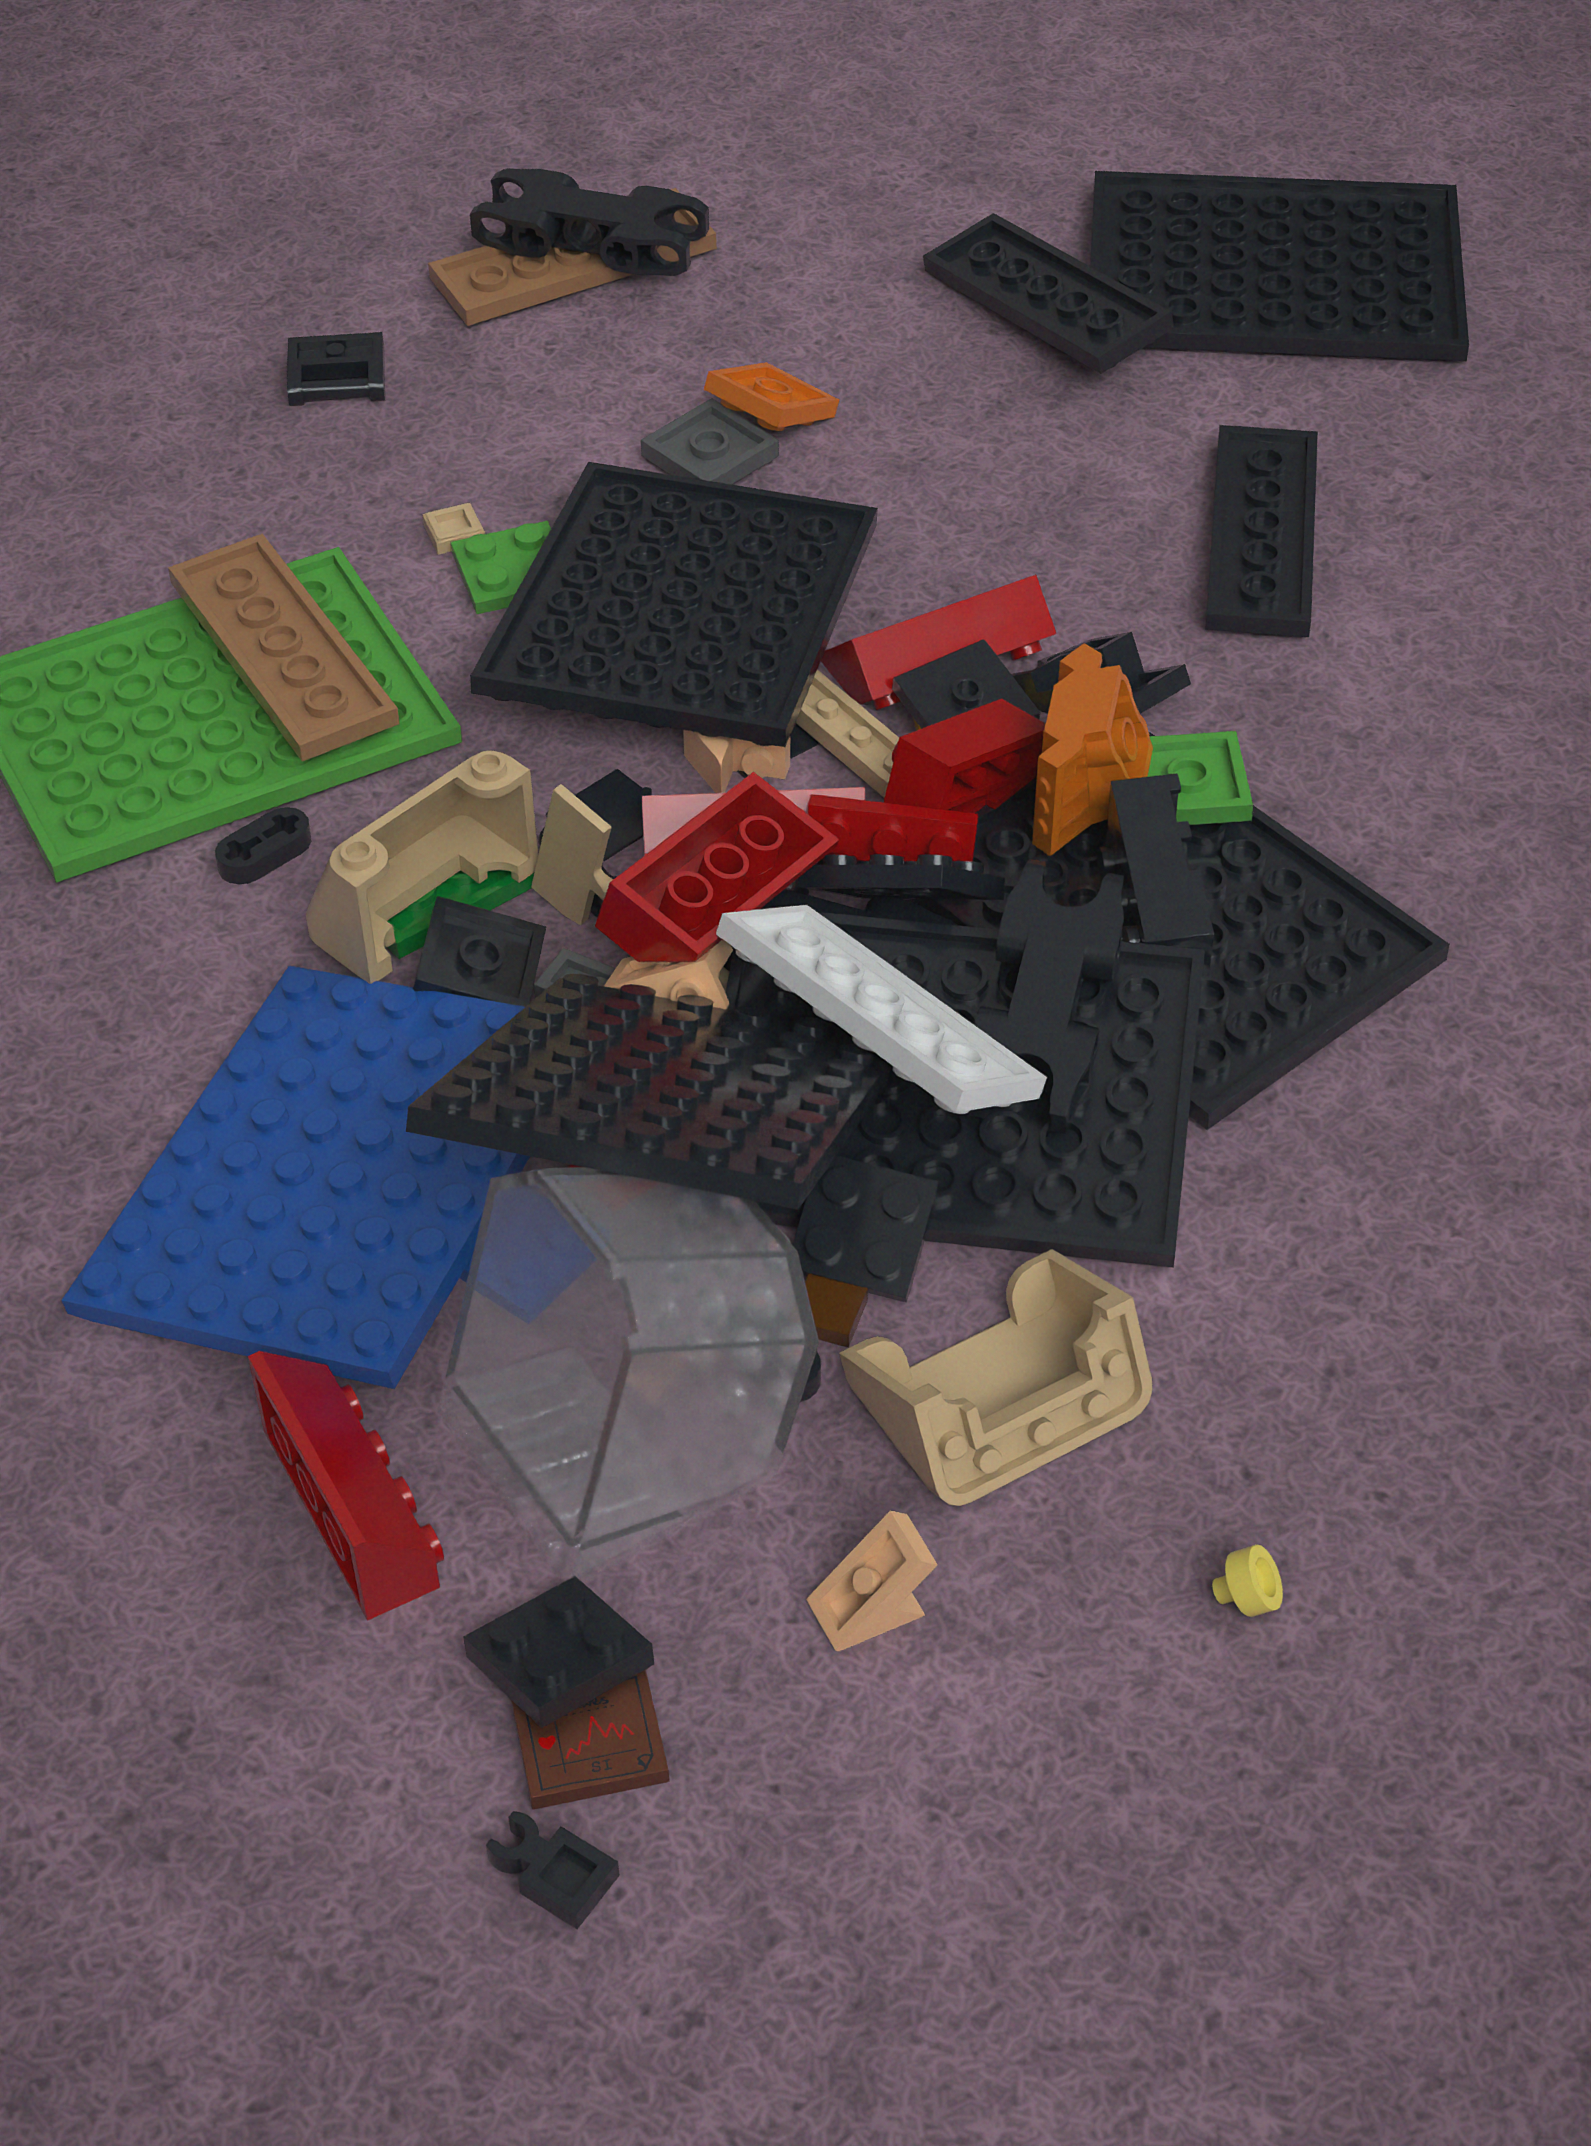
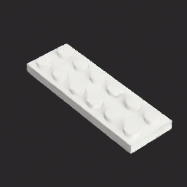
(881, 1008)

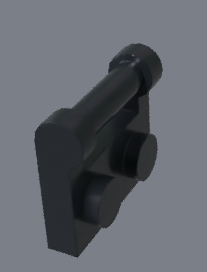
(334, 359)

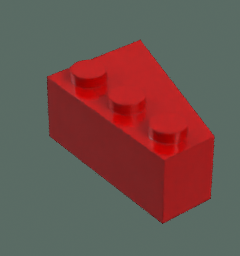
(967, 759)

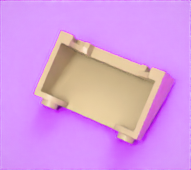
(463, 821)
(1016, 1392)

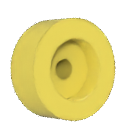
(1250, 1582)

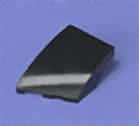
(1120, 649)

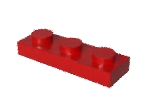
(894, 829)

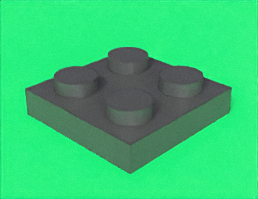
(710, 445)

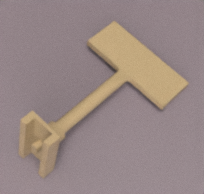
(572, 858)

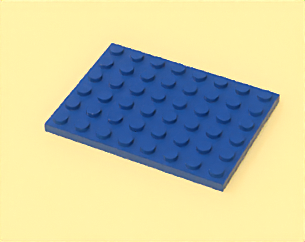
(296, 1197)

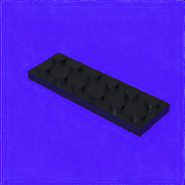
(1048, 293)
(1263, 531)

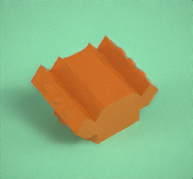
(1087, 742)

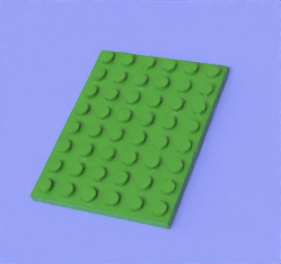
(155, 737)

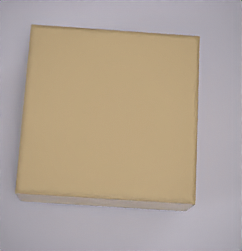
(451, 525)

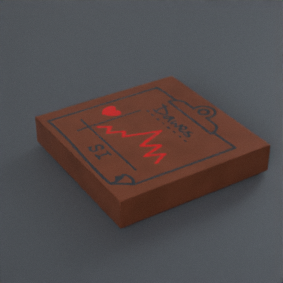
(594, 1749)

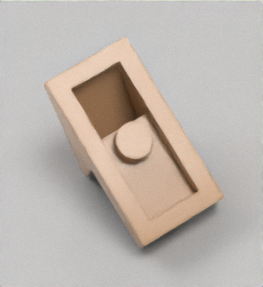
(719, 756)
(874, 1584)

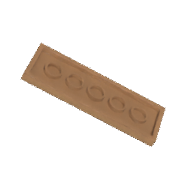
(495, 283)
(283, 647)

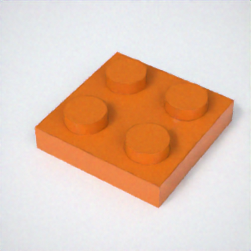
(770, 395)

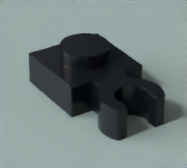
(557, 1874)

